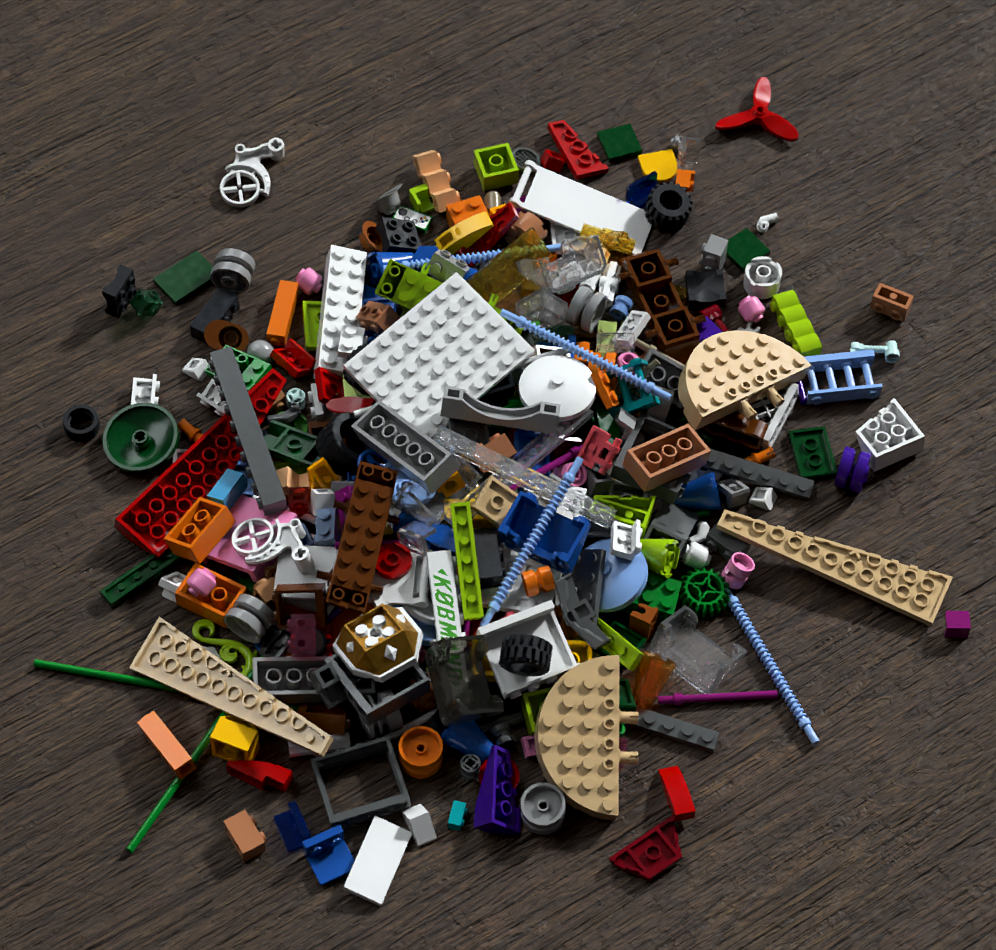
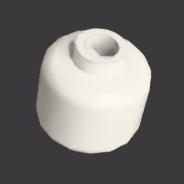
(695, 555)

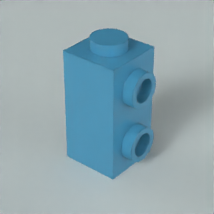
(228, 488)

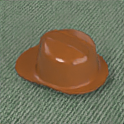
(370, 237)
(222, 333)

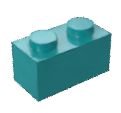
(457, 814)

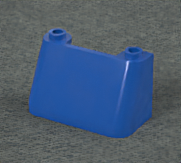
(560, 542)

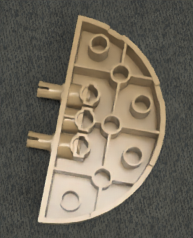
(735, 371)
(580, 737)

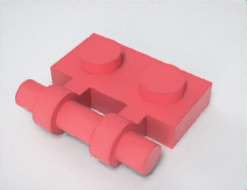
(594, 446)

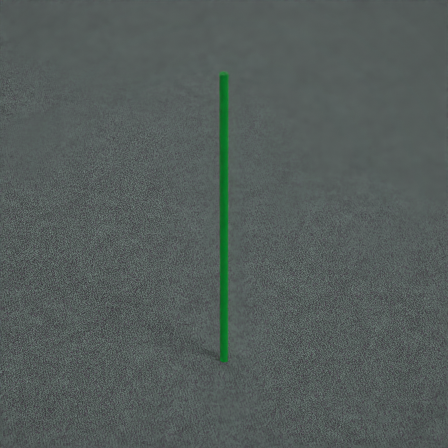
(111, 676)

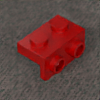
(294, 359)

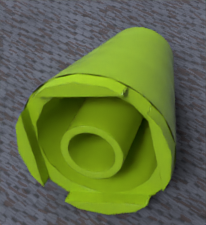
(661, 555)

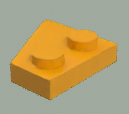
(320, 475)

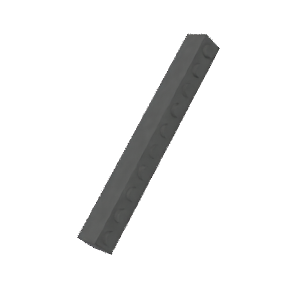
(248, 431)

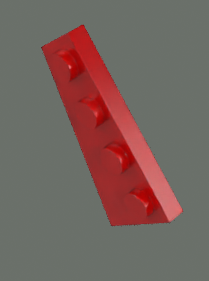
(575, 152)
(502, 222)

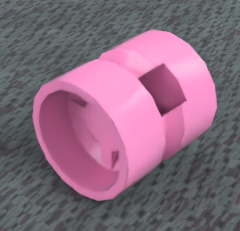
(580, 476)
(738, 570)

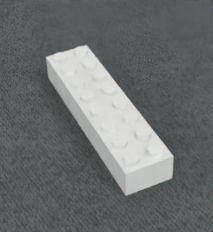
(339, 304)

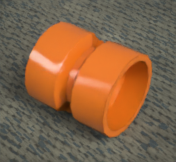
(538, 581)

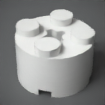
(762, 277)

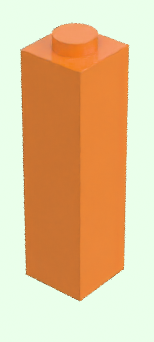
(282, 313)
(166, 745)

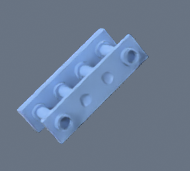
(843, 361)

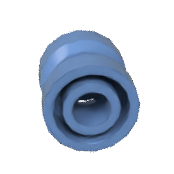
(620, 309)

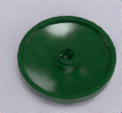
(140, 438)

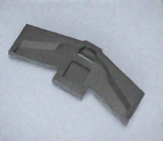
(579, 613)

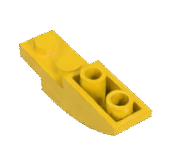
(464, 233)

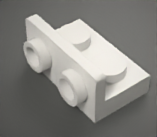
(635, 323)

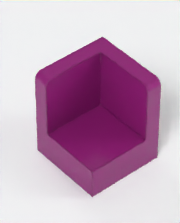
(957, 624)

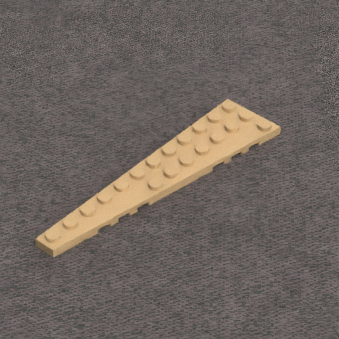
(885, 581)

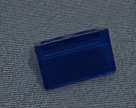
(639, 190)
(292, 827)

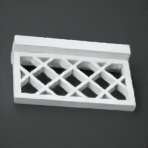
(779, 415)

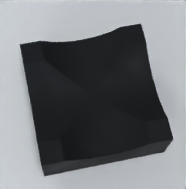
(398, 235)
(705, 289)
(120, 291)

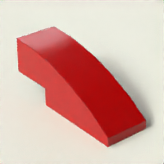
(260, 774)
(677, 793)

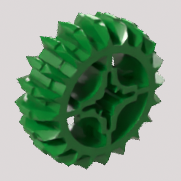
(712, 600)

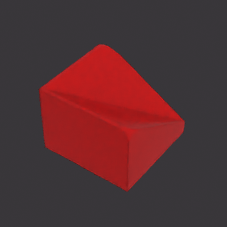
(552, 161)

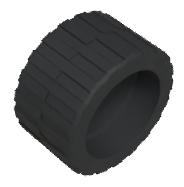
(332, 448)

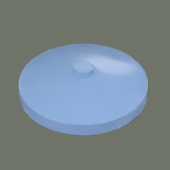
(622, 578)

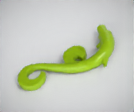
(228, 645)

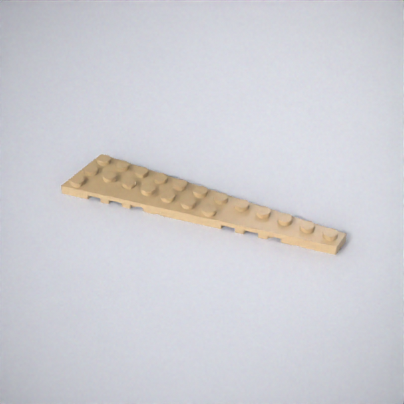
(192, 670)

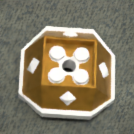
(379, 643)

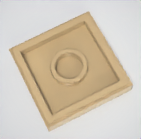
(494, 501)

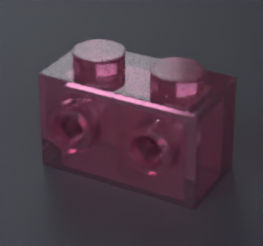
(302, 635)

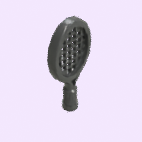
(522, 150)

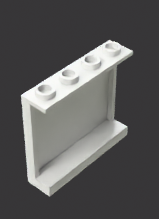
(533, 621)

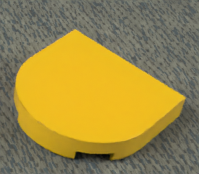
(662, 162)

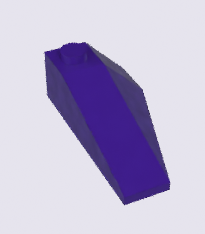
(496, 799)

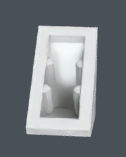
(420, 824)

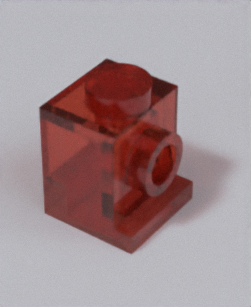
(300, 505)

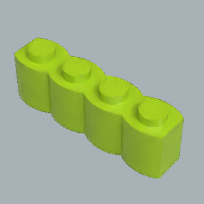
(794, 321)

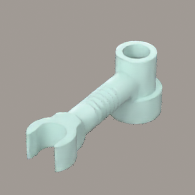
(890, 351)

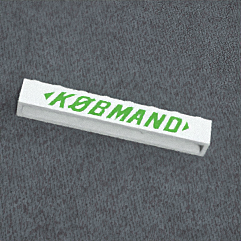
(443, 594)

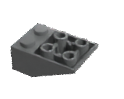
(672, 523)

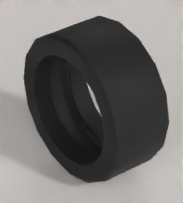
(78, 411)

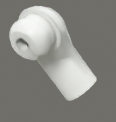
(702, 530)

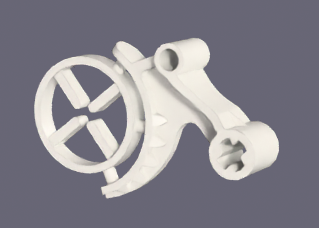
(249, 160)
(287, 538)

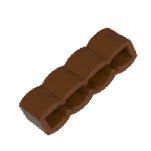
(738, 430)

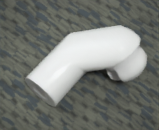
(764, 222)

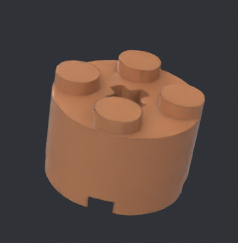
(523, 224)

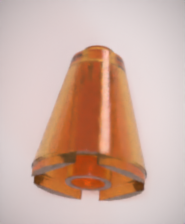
(650, 678)

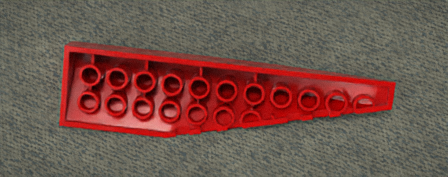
(191, 475)

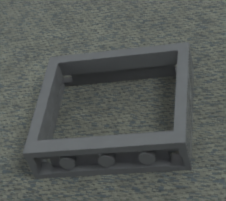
(654, 428)
(390, 705)
(366, 812)

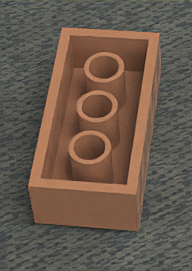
(666, 457)

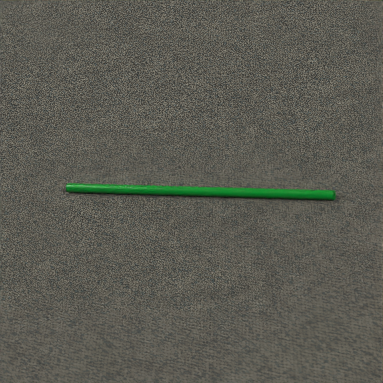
(173, 787)

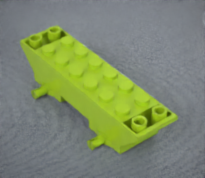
(409, 287)

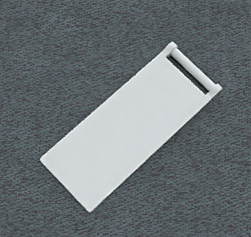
(575, 204)
(394, 591)

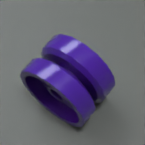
(854, 470)

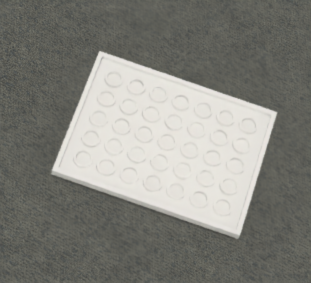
(439, 343)

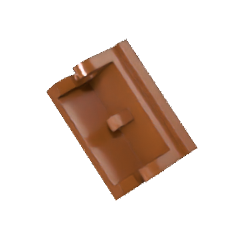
(644, 623)

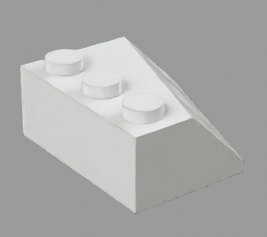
(890, 436)

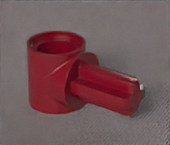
(715, 315)

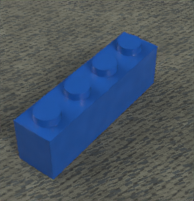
(439, 541)

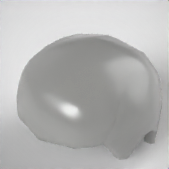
(261, 349)

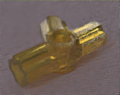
(610, 239)

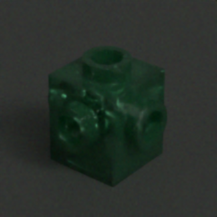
(146, 302)

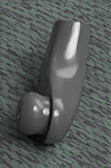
(287, 416)

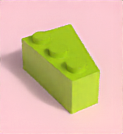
(630, 509)

